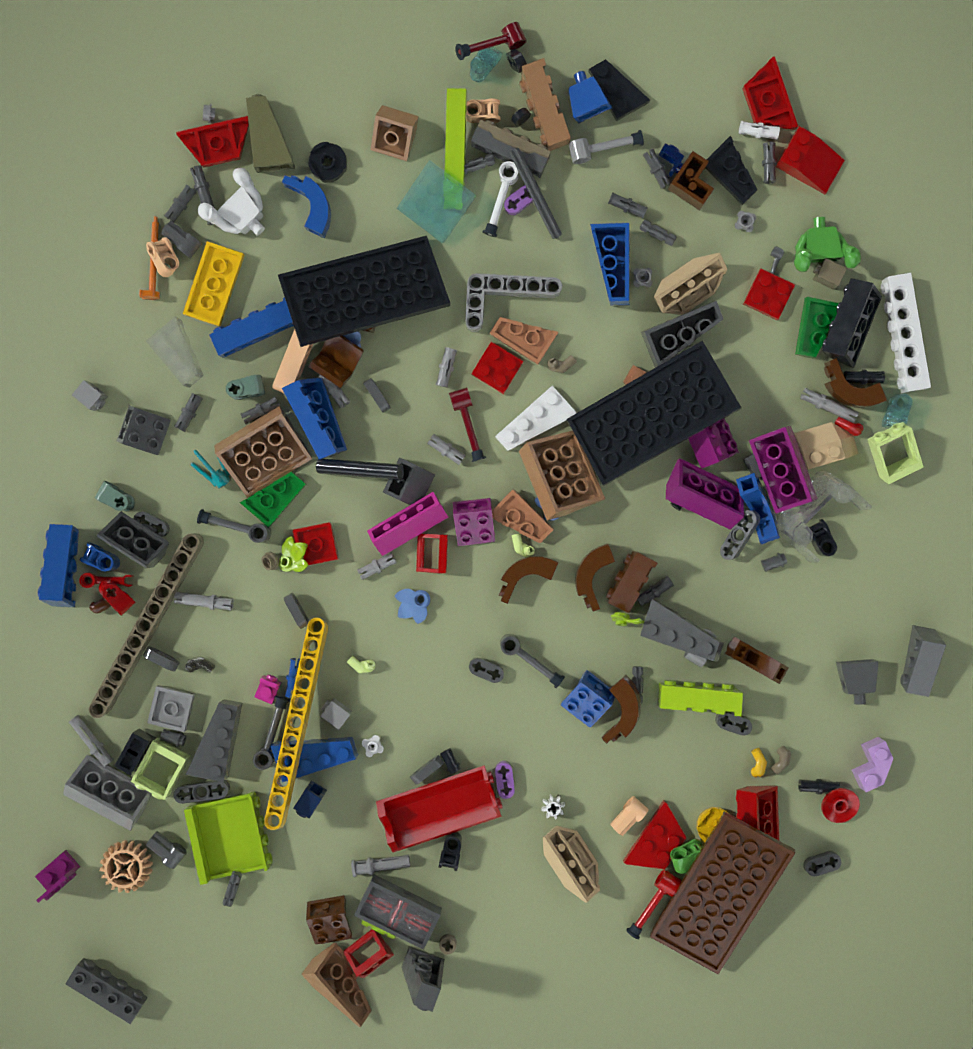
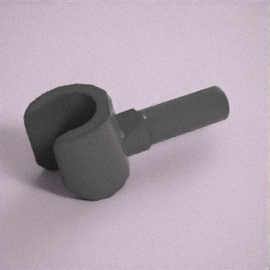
(777, 253)

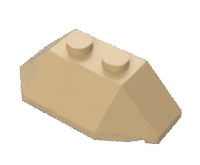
(690, 284)
(825, 445)
(572, 862)

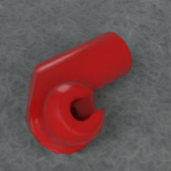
(850, 427)

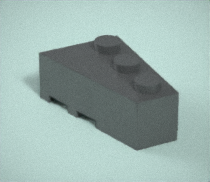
(922, 660)

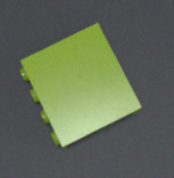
(228, 836)

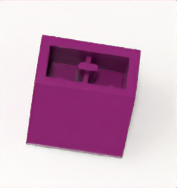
(713, 444)

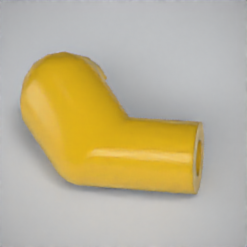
(761, 763)

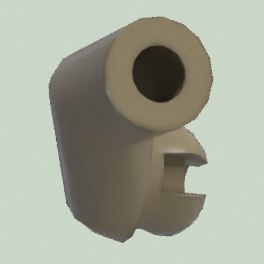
(561, 366)
(784, 760)

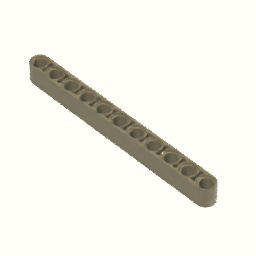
(139, 631)

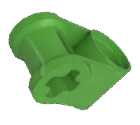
(684, 856)

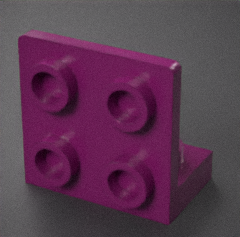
(473, 522)
(57, 874)

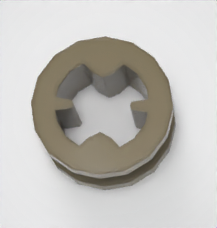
(451, 938)

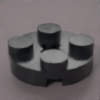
(330, 151)

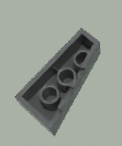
(675, 334)
(675, 631)
(217, 745)
(423, 977)

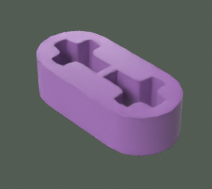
(522, 204)
(509, 779)

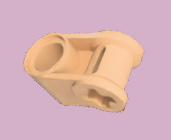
(483, 110)
(162, 253)

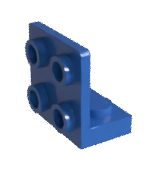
(589, 699)

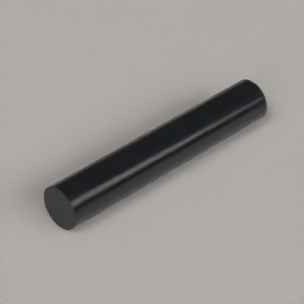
(360, 469)

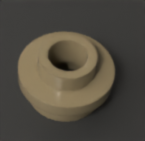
(270, 561)

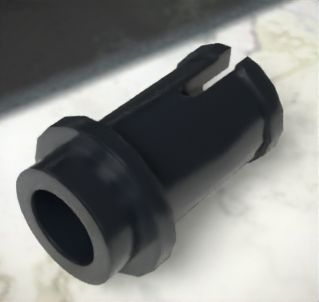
(450, 761)

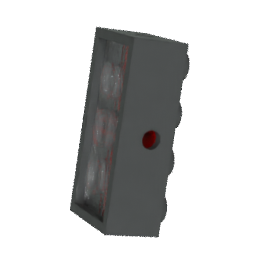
(398, 912)

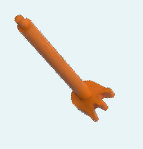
(152, 294)

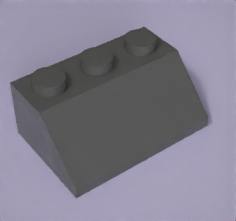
(134, 540)

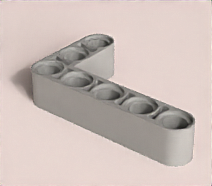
(504, 290)

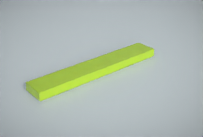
(456, 133)

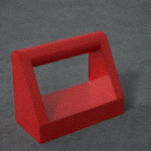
(443, 549)
(374, 961)

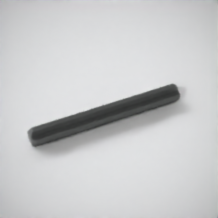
(535, 193)

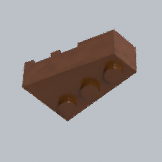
(630, 581)

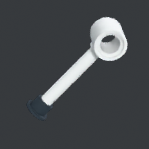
(492, 227)

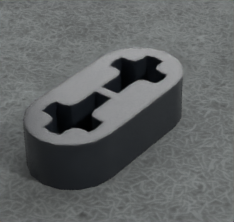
(516, 60)

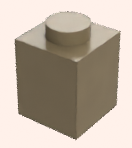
(829, 273)

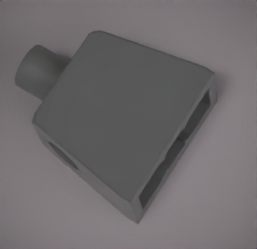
(858, 678)

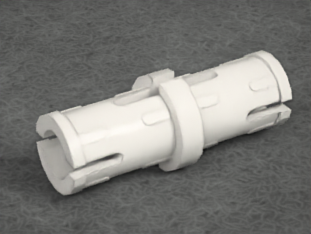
(759, 130)

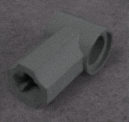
(184, 241)
(169, 852)

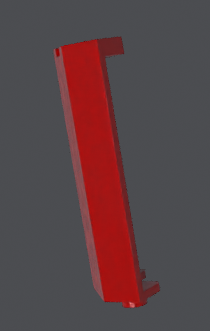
(439, 808)

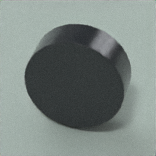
(520, 116)

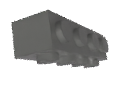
(106, 990)

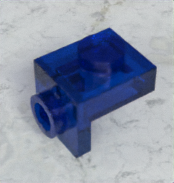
(673, 156)

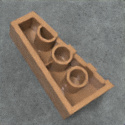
(544, 105)

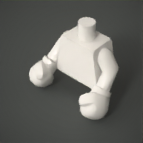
(240, 211)

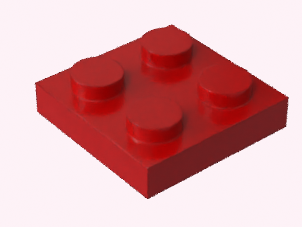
(768, 294)
(497, 368)
(319, 541)

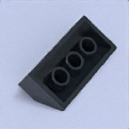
(852, 322)

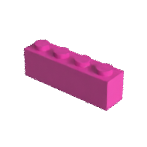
(407, 524)

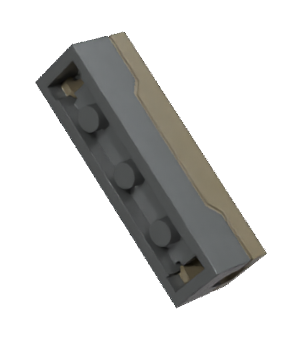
(501, 142)

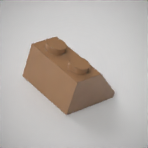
(394, 132)

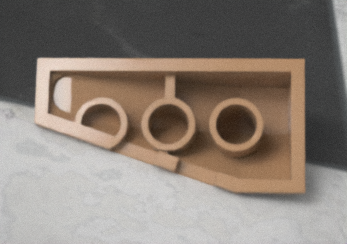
(334, 980)

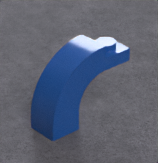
(320, 213)
(756, 499)

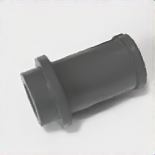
(774, 562)
(174, 738)

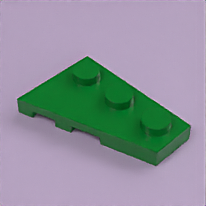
(814, 325)
(274, 499)

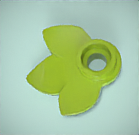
(294, 554)
(624, 618)

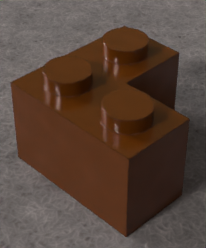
(687, 182)

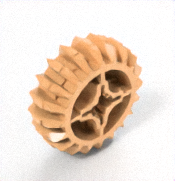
(115, 853)

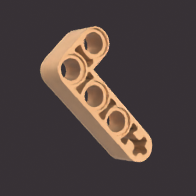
(292, 363)

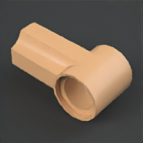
(632, 812)

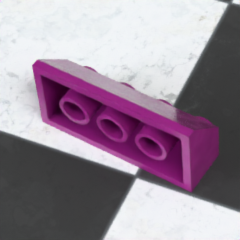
(783, 469)
(705, 494)

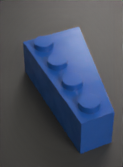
(613, 251)
(316, 416)
(59, 566)
(319, 754)

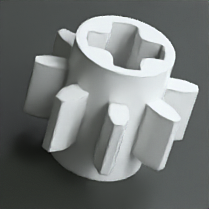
(550, 812)

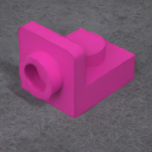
(268, 688)

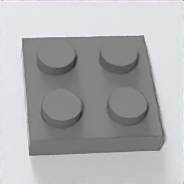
(171, 708)

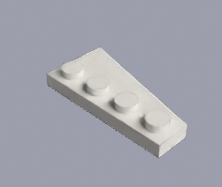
(539, 417)

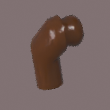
(100, 606)

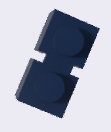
(309, 799)

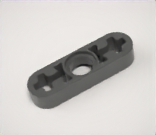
(747, 534)
(188, 787)

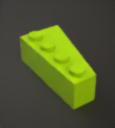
(700, 697)

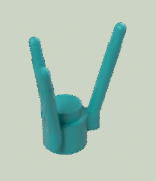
(218, 478)

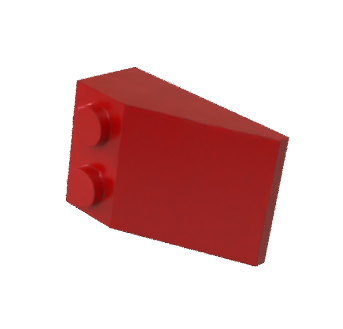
(810, 160)

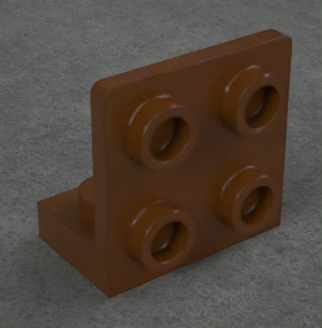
(337, 360)
(328, 920)

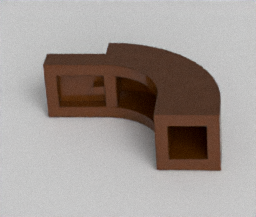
(848, 394)
(526, 566)
(586, 570)
(756, 660)
(630, 702)

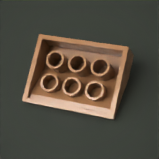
(262, 452)
(561, 474)

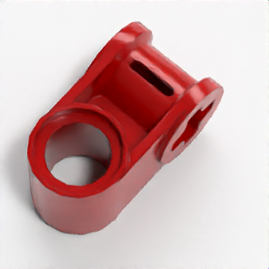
(117, 598)

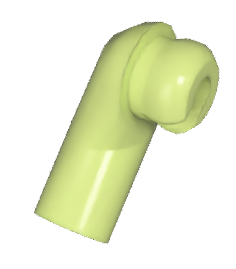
(522, 548)
(361, 666)

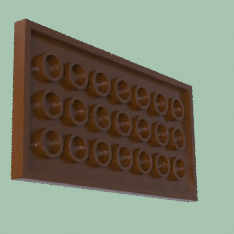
(722, 892)

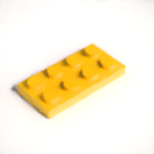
(213, 284)

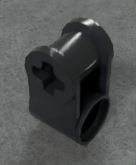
(822, 536)
(451, 853)

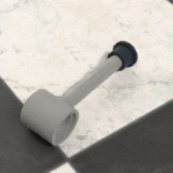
(581, 150)

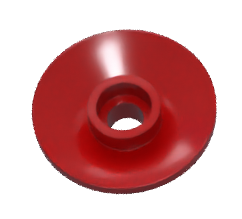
(842, 811)

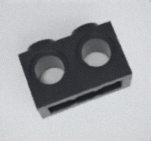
(134, 751)

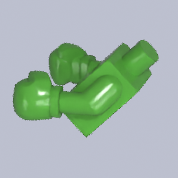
(822, 244)

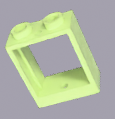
(903, 467)
(169, 752)

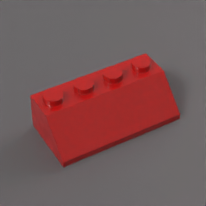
(759, 808)

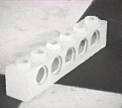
(914, 342)

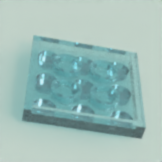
(436, 201)

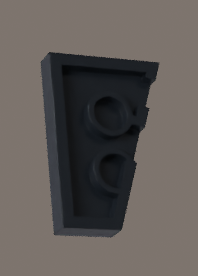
(618, 89)
(730, 172)

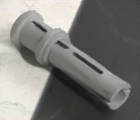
(371, 866)

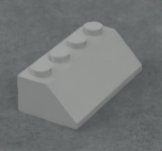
(107, 792)

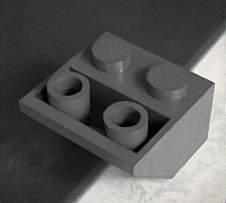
(413, 484)

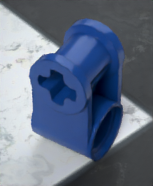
(97, 557)

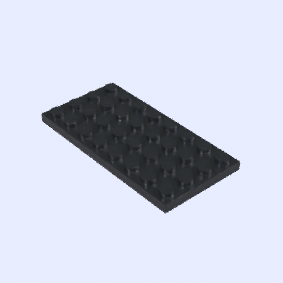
(363, 290)
(653, 413)

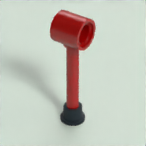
(666, 884)

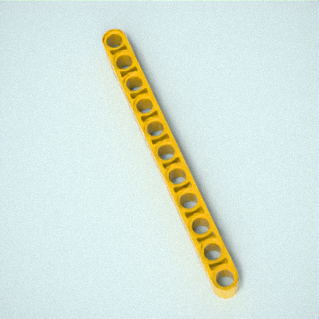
(290, 731)

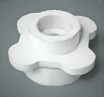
(375, 740)

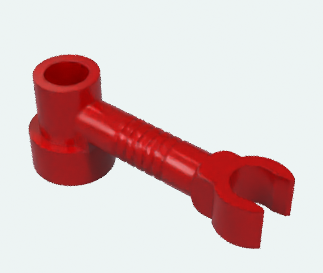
(83, 580)

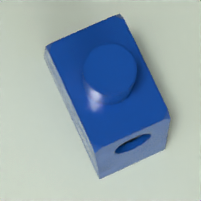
(587, 98)

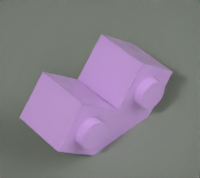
(876, 769)

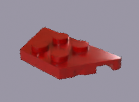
(769, 98)
(217, 141)
(657, 840)

